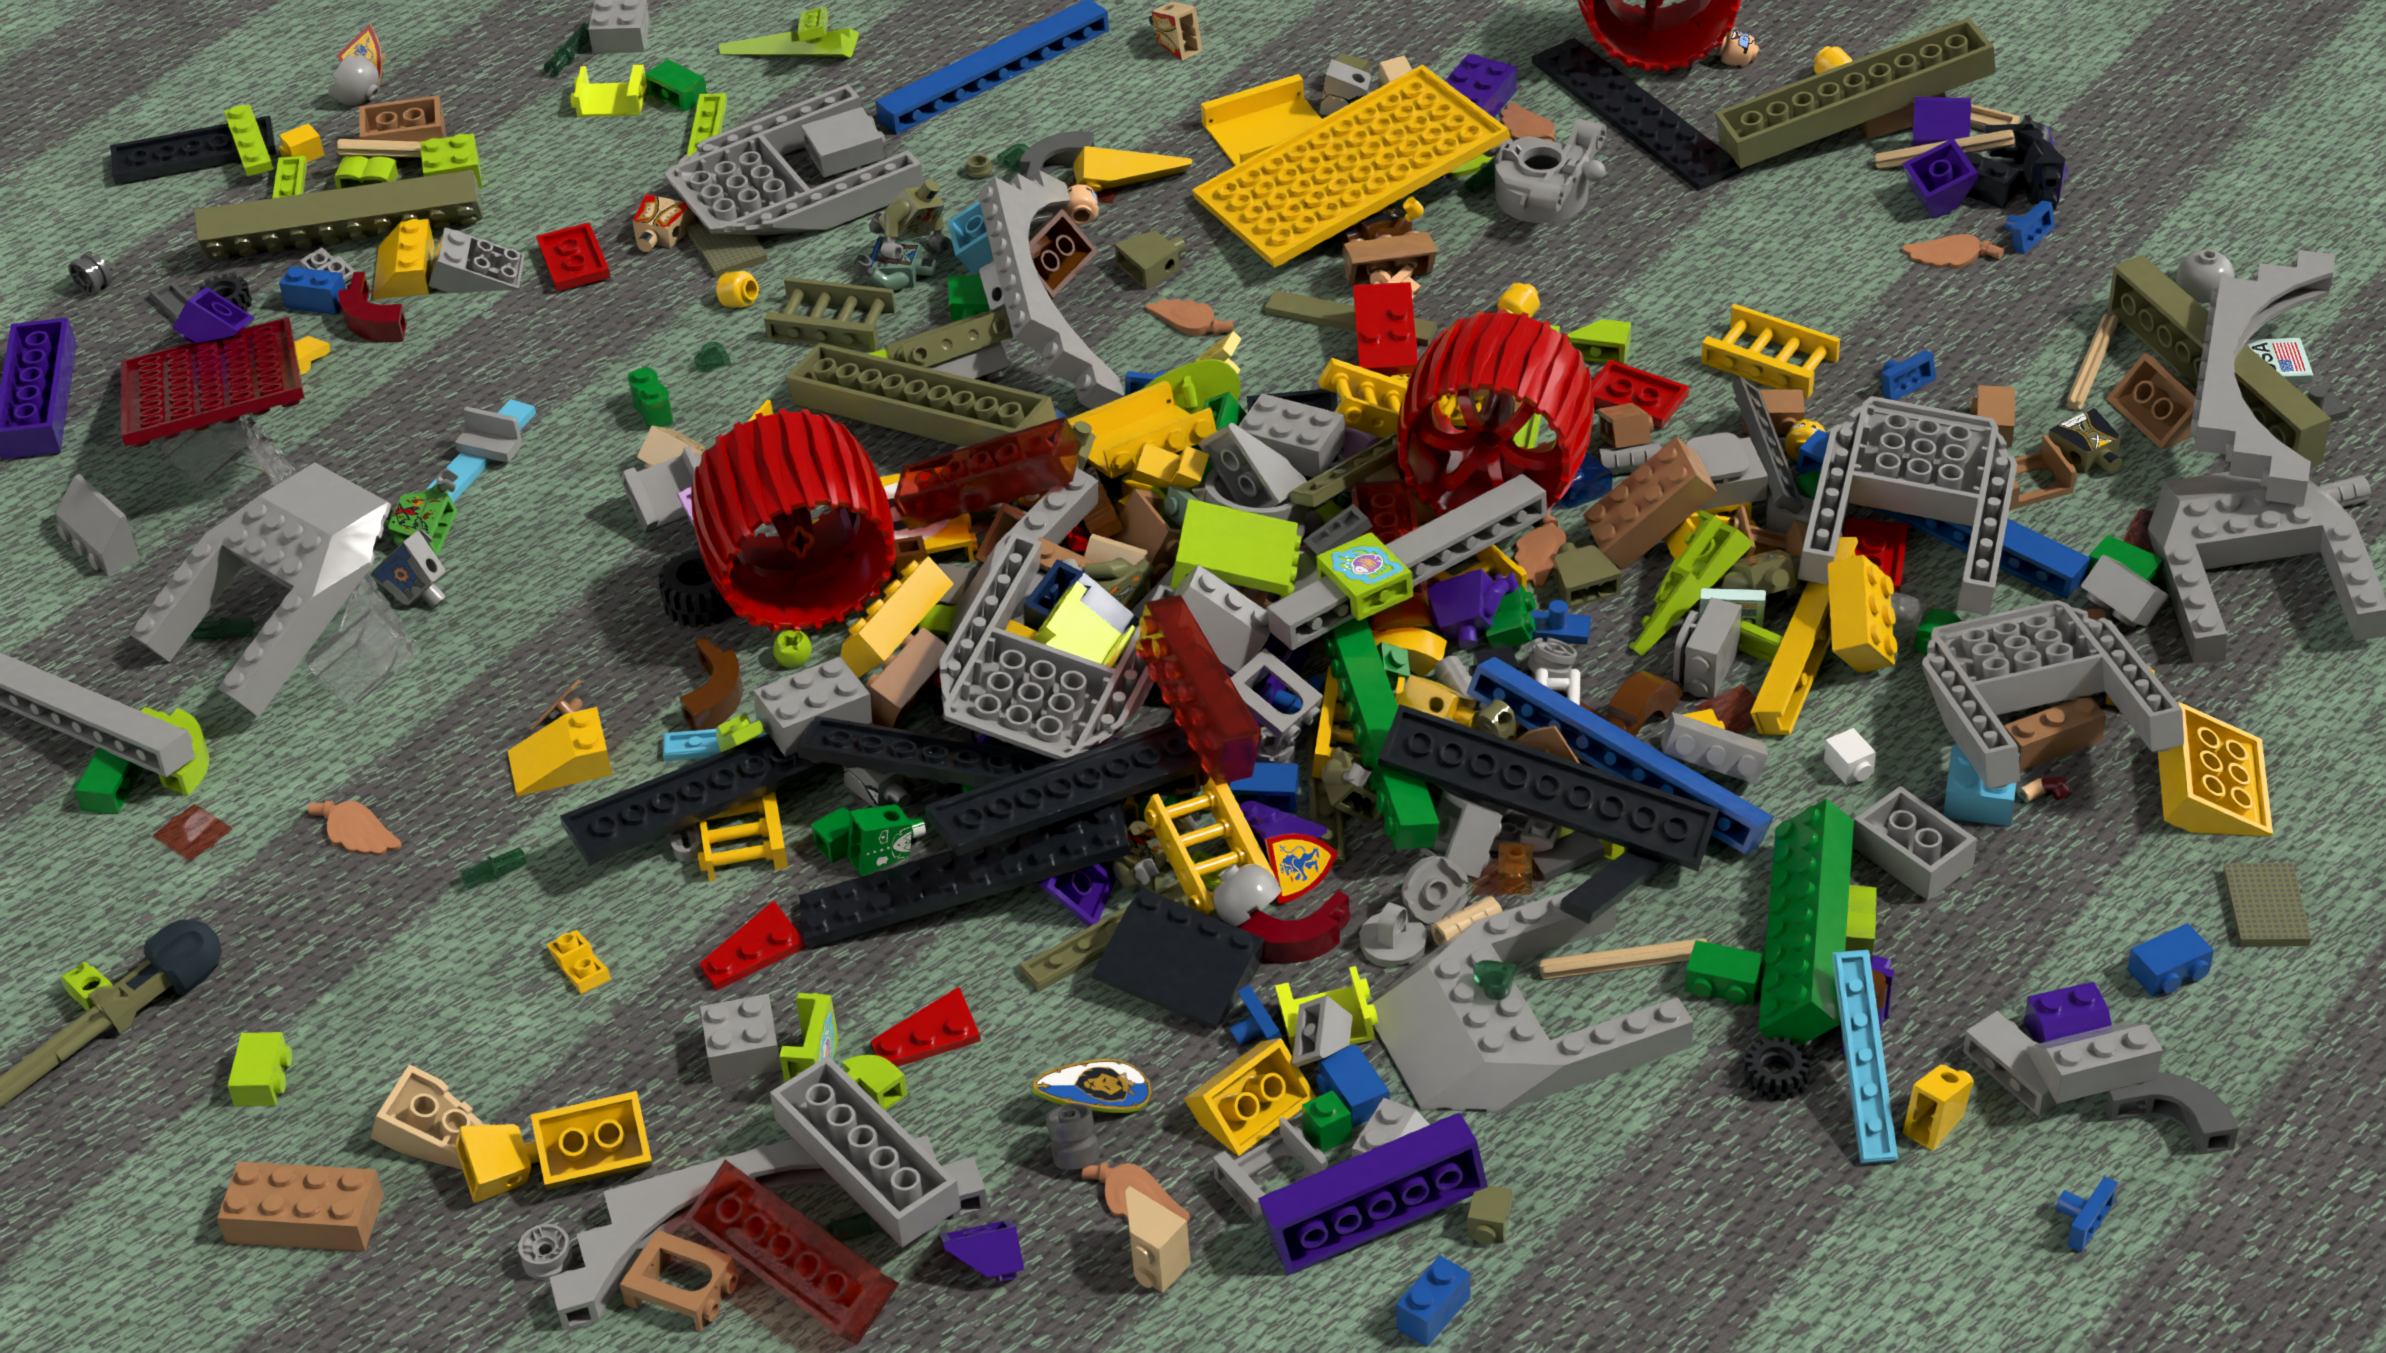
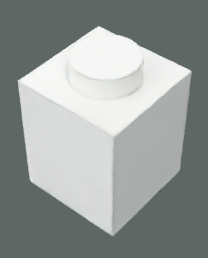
(1849, 756)

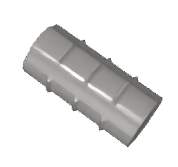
(1627, 458)
(2348, 490)
(1455, 676)

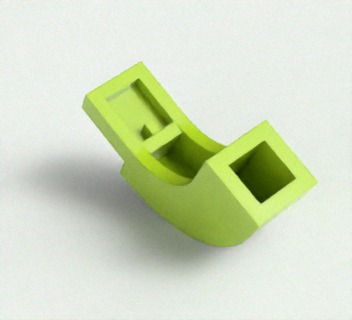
(191, 774)

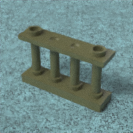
(837, 332)
(952, 339)

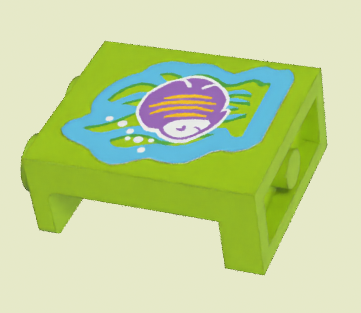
(1367, 575)
(818, 1034)

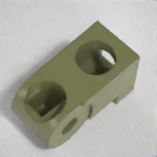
(1498, 720)

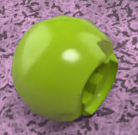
(792, 648)

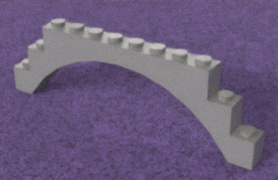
(1032, 315)
(2223, 416)
(666, 1199)

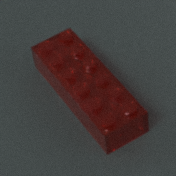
(987, 473)
(1393, 514)
(1198, 690)
(791, 1252)

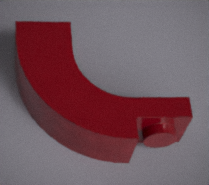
(367, 319)
(1303, 938)

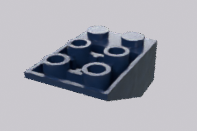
(1057, 581)

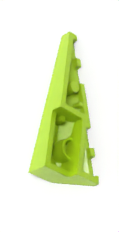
(835, 44)
(1704, 561)

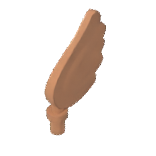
(1526, 123)
(1952, 251)
(1189, 317)
(1538, 550)
(355, 828)
(1132, 1175)

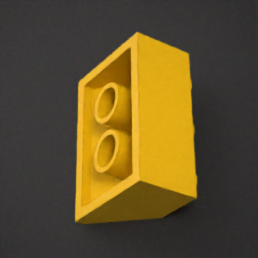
(404, 261)
(1251, 1096)
(591, 1140)

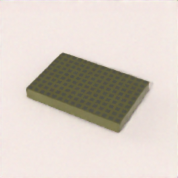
(726, 251)
(2266, 904)

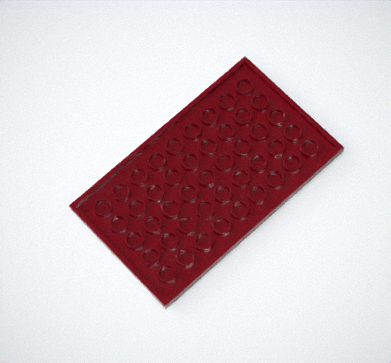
(209, 383)

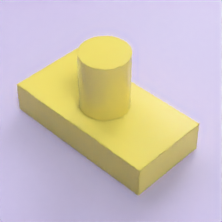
(1223, 350)

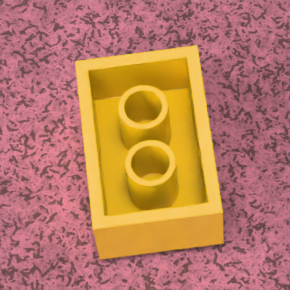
(1861, 614)

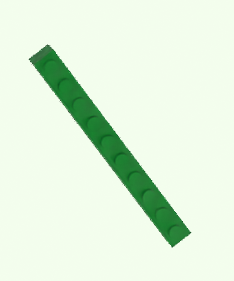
(1371, 710)

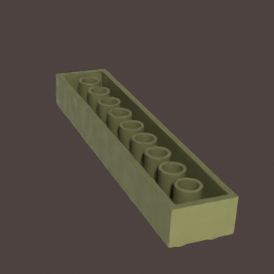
(1855, 92)
(337, 214)
(2175, 330)
(912, 397)

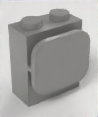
(843, 142)
(1732, 468)
(1707, 647)

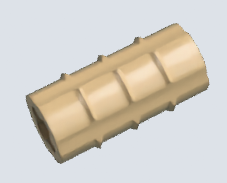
(1456, 922)

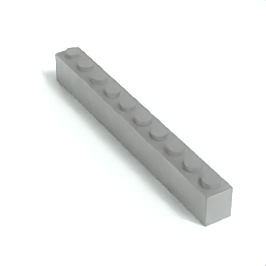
(1423, 551)
(93, 718)

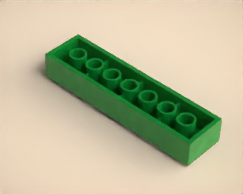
(1806, 923)

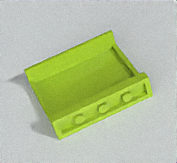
(1238, 548)

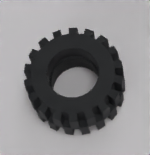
(690, 591)

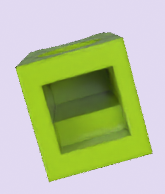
(82, 982)

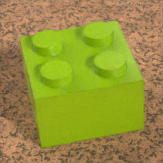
(451, 156)

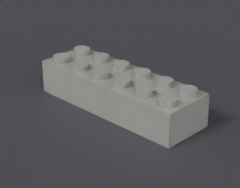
(865, 1151)

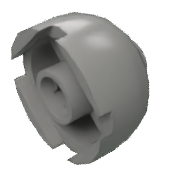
(355, 81)
(2202, 272)
(1243, 892)

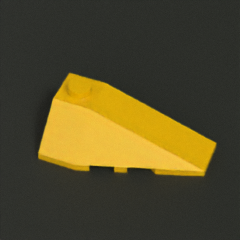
(1113, 168)

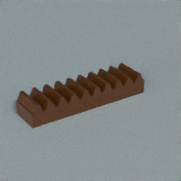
(1103, 517)

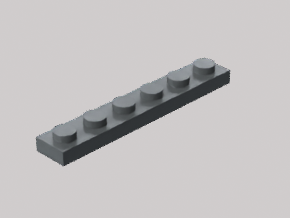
(1767, 446)

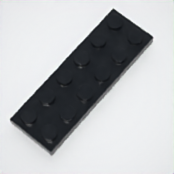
(181, 151)

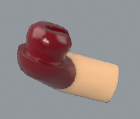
(2041, 786)

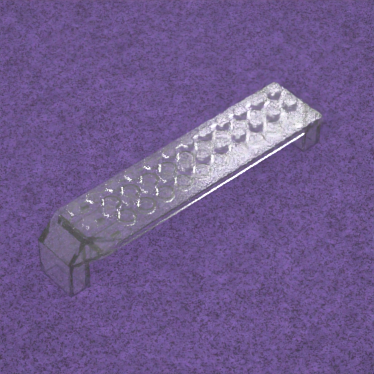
(372, 635)

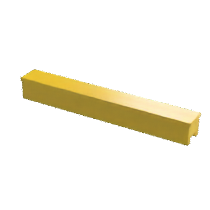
(1798, 656)

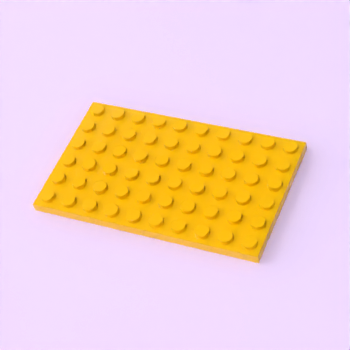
(1350, 165)

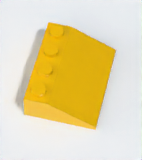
(894, 616)
(2215, 779)

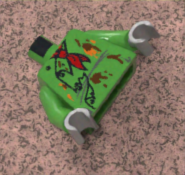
(425, 511)

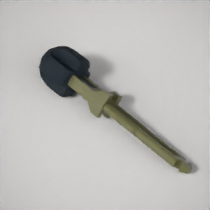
(176, 959)

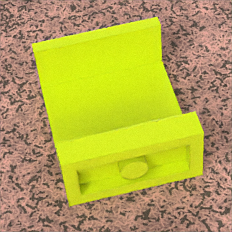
(609, 98)
(1081, 631)
(1350, 998)

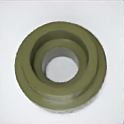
(978, 166)

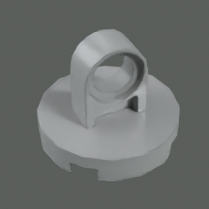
(1434, 889)
(1393, 937)

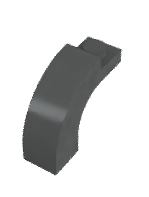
(1055, 152)
(2182, 1101)

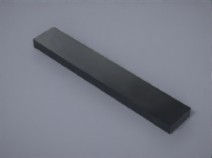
(1610, 885)

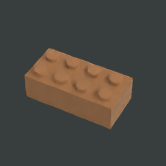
(1650, 503)
(300, 1206)

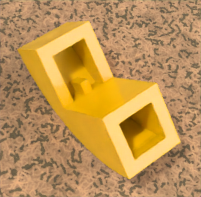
(1164, 468)
(1423, 647)

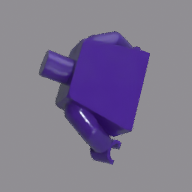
(1467, 604)

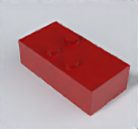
(1385, 328)

